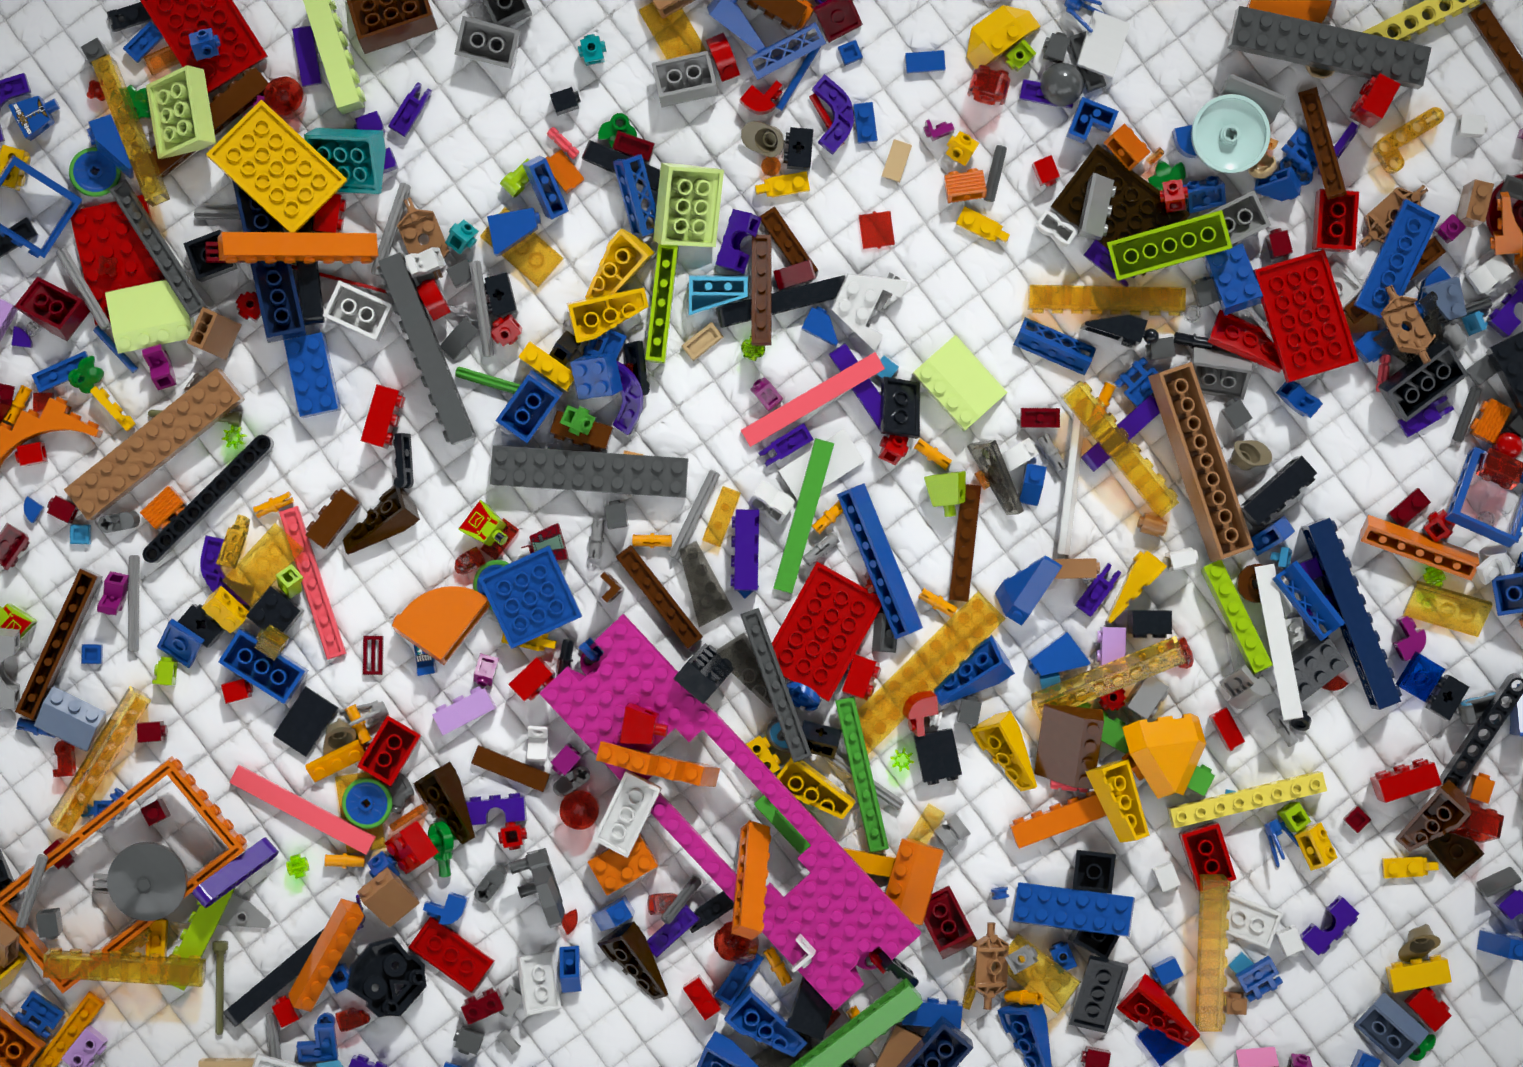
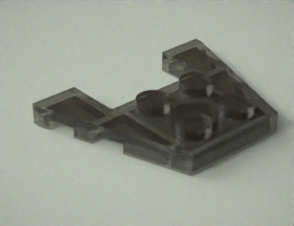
(1431, 321)

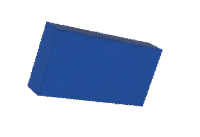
(925, 61)

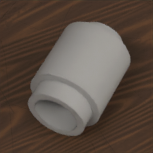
(1454, 336)

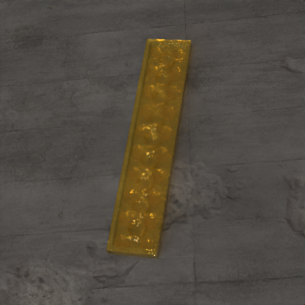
(928, 667)

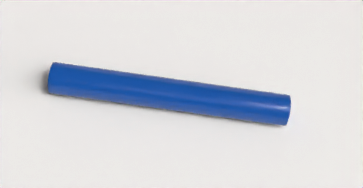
(111, 344)

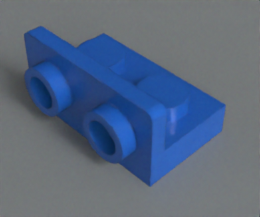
(1205, 194)

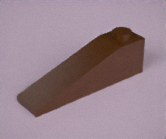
(1440, 815)

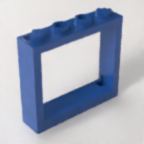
(75, 201)
(1454, 511)

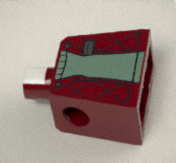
(548, 536)

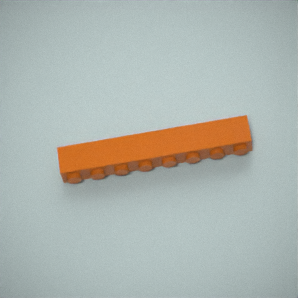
(297, 247)

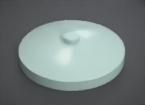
(1230, 133)

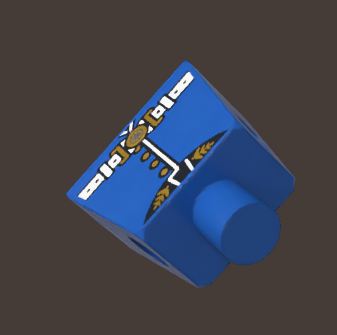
(34, 115)

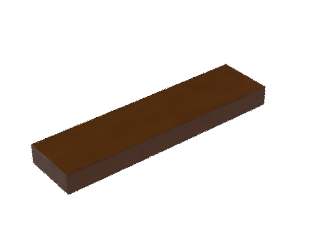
(784, 238)
(510, 768)

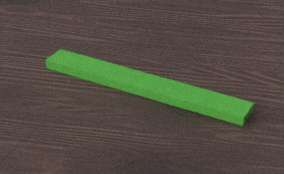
(803, 515)
(862, 774)

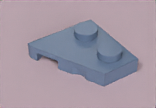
(1450, 297)

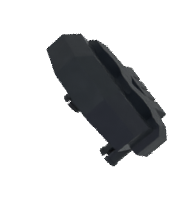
(375, 967)

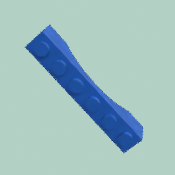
(1370, 350)

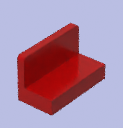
(1227, 729)

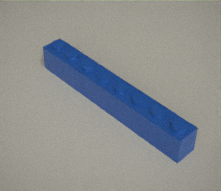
(879, 561)

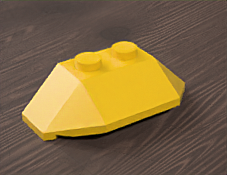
(999, 34)

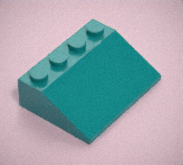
(355, 154)

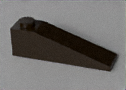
(388, 518)
(445, 794)
(631, 950)

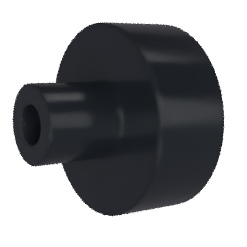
(1302, 724)

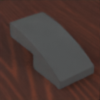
(459, 338)

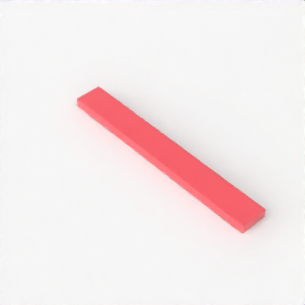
(812, 399)
(314, 585)
(302, 809)

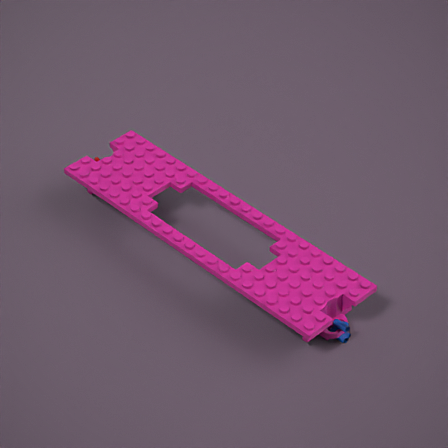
(832, 907)

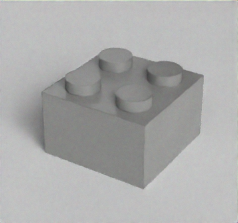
(1146, 696)

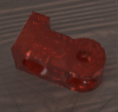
(66, 759)

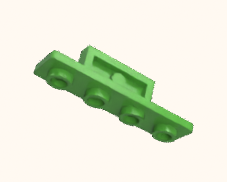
(782, 824)

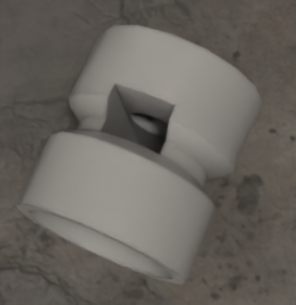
(952, 832)

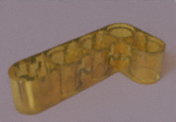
(1409, 135)

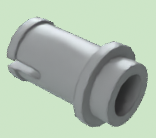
(508, 1041)

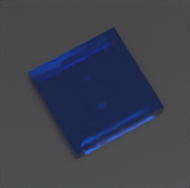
(1420, 676)
(1159, 1045)

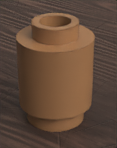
(1152, 525)

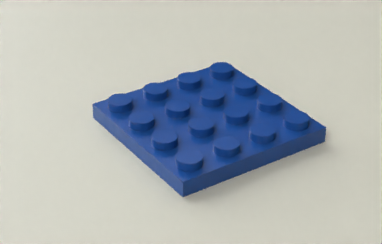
(530, 597)

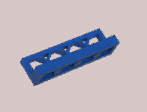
(788, 55)
(630, 194)
(1053, 348)
(1310, 598)

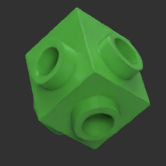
(577, 420)

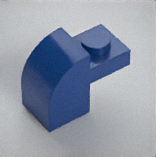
(1183, 141)
(1298, 399)
(451, 912)

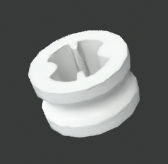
(935, 720)

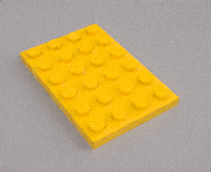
(276, 167)

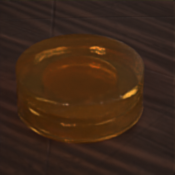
(1155, 155)
(771, 166)
(982, 480)

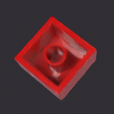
(532, 678)
(411, 847)

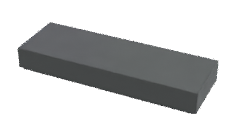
(1091, 79)

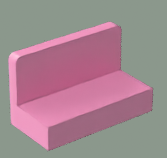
(1257, 1057)

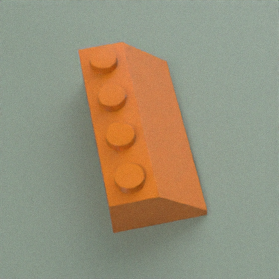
(914, 878)

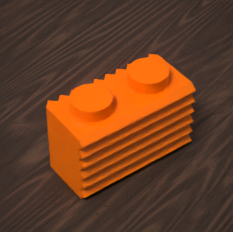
(1127, 147)
(965, 185)
(1490, 420)
(163, 508)

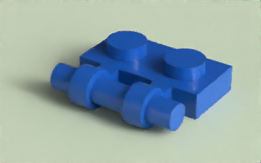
(1301, 143)
(612, 342)
(1141, 389)
(1257, 974)
(43, 1010)

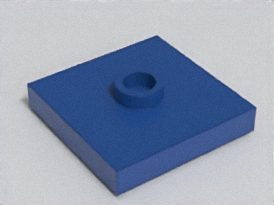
(180, 643)

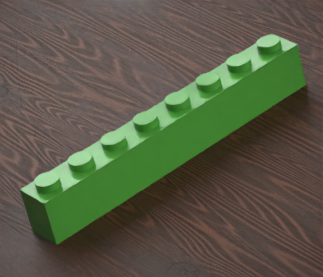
(1114, 736)
(864, 1028)

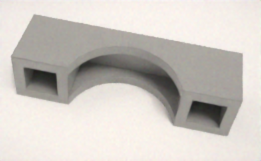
(8, 688)

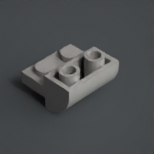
(1245, 687)

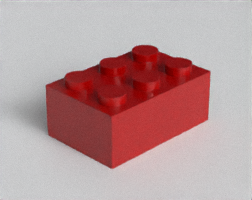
(1374, 100)
(1335, 222)
(383, 416)
(389, 751)
(1405, 780)
(1206, 852)

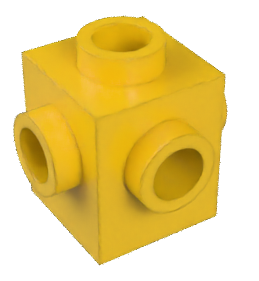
(961, 148)

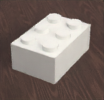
(358, 311)

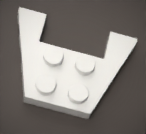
(857, 300)

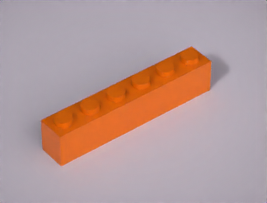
(1419, 547)
(1057, 819)
(751, 880)
(325, 955)

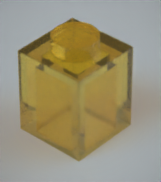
(271, 642)

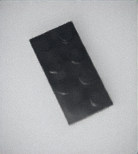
(1098, 994)

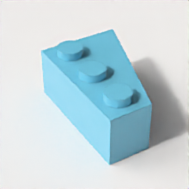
(715, 290)

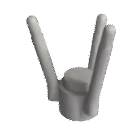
(377, 711)

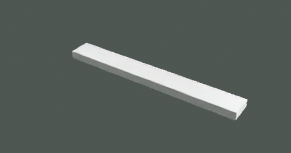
(1071, 487)
(1278, 643)

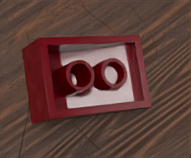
(53, 308)
(948, 923)

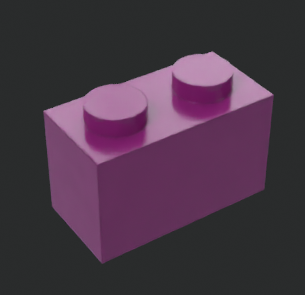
(566, 759)

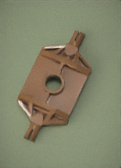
(1379, 220)
(421, 222)
(1404, 311)
(990, 950)

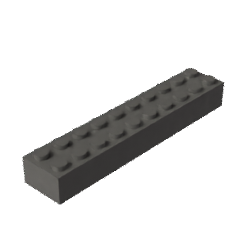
(1328, 47)
(426, 348)
(589, 471)

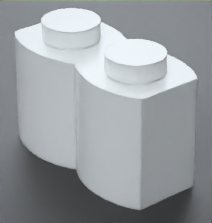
(1050, 225)
(1489, 273)
(771, 502)
(1181, 559)

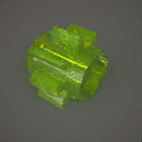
(752, 352)
(228, 438)
(1434, 576)
(899, 754)
(297, 866)

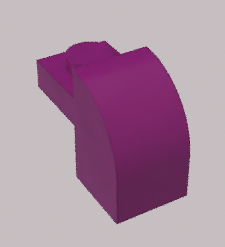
(160, 367)
(113, 593)
(1413, 640)

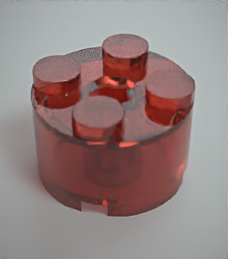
(989, 85)
(288, 87)
(578, 820)
(738, 953)

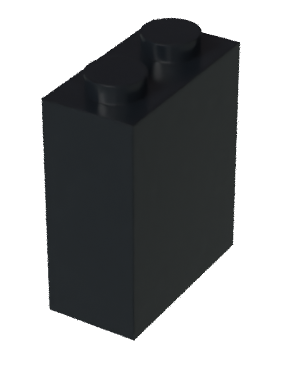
(937, 756)

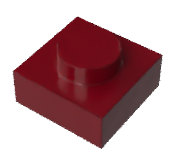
(1357, 819)

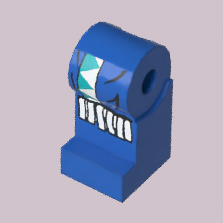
(424, 662)

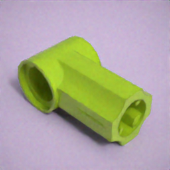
(515, 181)

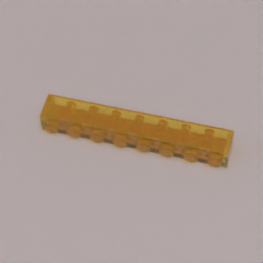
(130, 130)
(1106, 298)
(1120, 449)
(1111, 676)
(99, 759)
(1211, 952)
(124, 967)

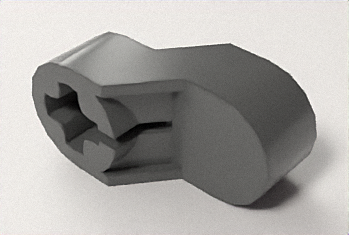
(127, 520)
(563, 785)
(496, 876)

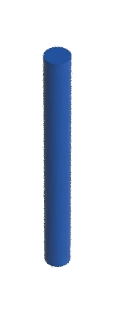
(796, 79)

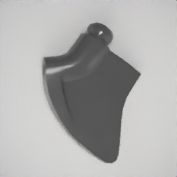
(400, 793)

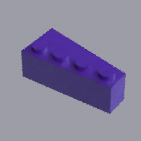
(746, 550)

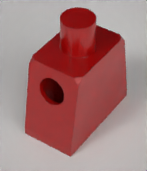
(641, 725)

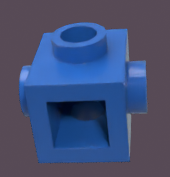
(204, 44)
(380, 862)

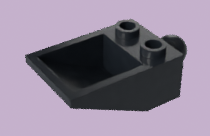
(1123, 328)

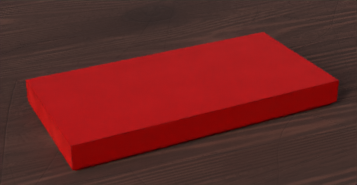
(1244, 340)
(451, 954)

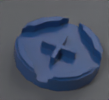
(803, 696)

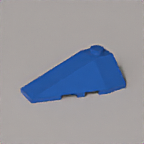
(732, 17)
(1025, 589)
(980, 671)
(759, 1020)
(1030, 1032)
(724, 1053)

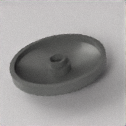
(147, 881)

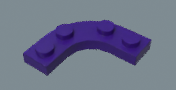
(11, 88)
(842, 111)
(631, 401)
(210, 570)

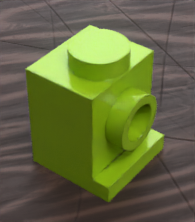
(1027, 52)
(289, 581)
(165, 671)
(1300, 816)

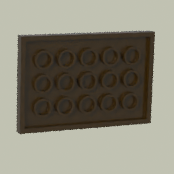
(1134, 205)

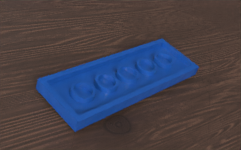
(1397, 256)
(1073, 909)

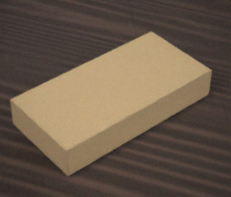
(896, 160)
(702, 341)

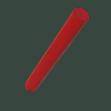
(821, 110)

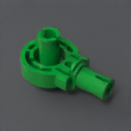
(443, 840)

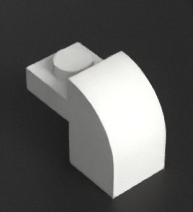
(424, 262)
(1019, 454)
(1494, 561)

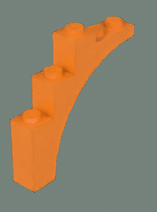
(1510, 237)
(53, 418)
(656, 765)

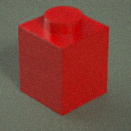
(1046, 171)
(31, 454)
(237, 690)
(285, 1011)

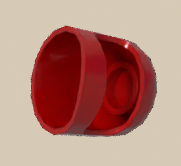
(1508, 444)

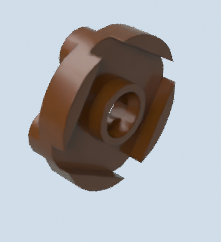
(1244, 584)

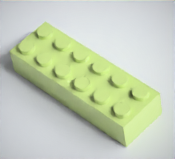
(334, 55)

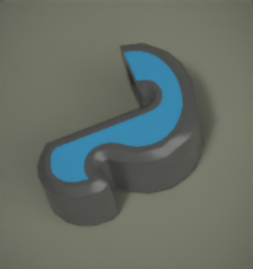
(1472, 708)
(774, 735)

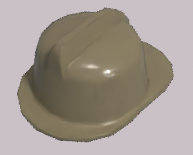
(762, 138)
(1250, 454)
(338, 735)
(1419, 943)

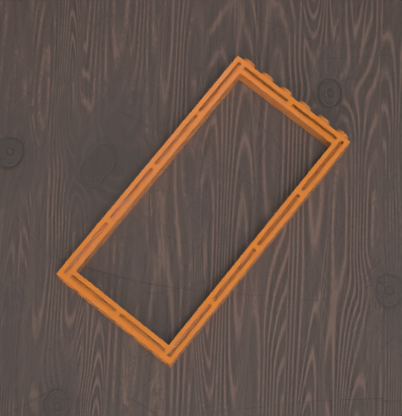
(197, 797)

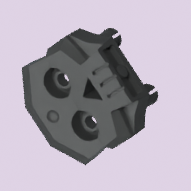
(544, 884)

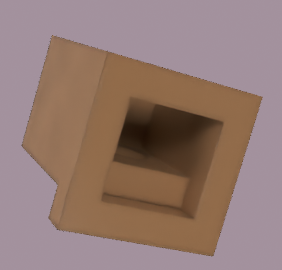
(1235, 1003)

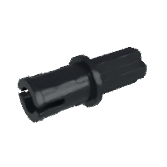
(1191, 340)
(566, 655)

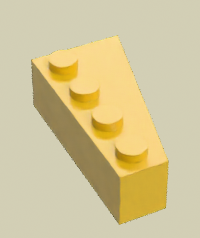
(814, 788)
(1119, 799)

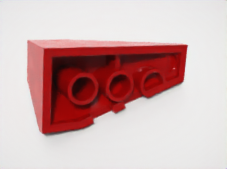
(1151, 1005)

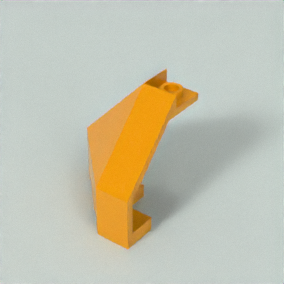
(1166, 751)

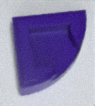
(21, 338)

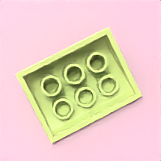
(181, 112)
(688, 205)
(147, 316)
(959, 383)

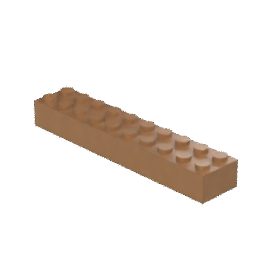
(154, 444)
(1201, 462)

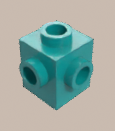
(592, 56)
(462, 236)

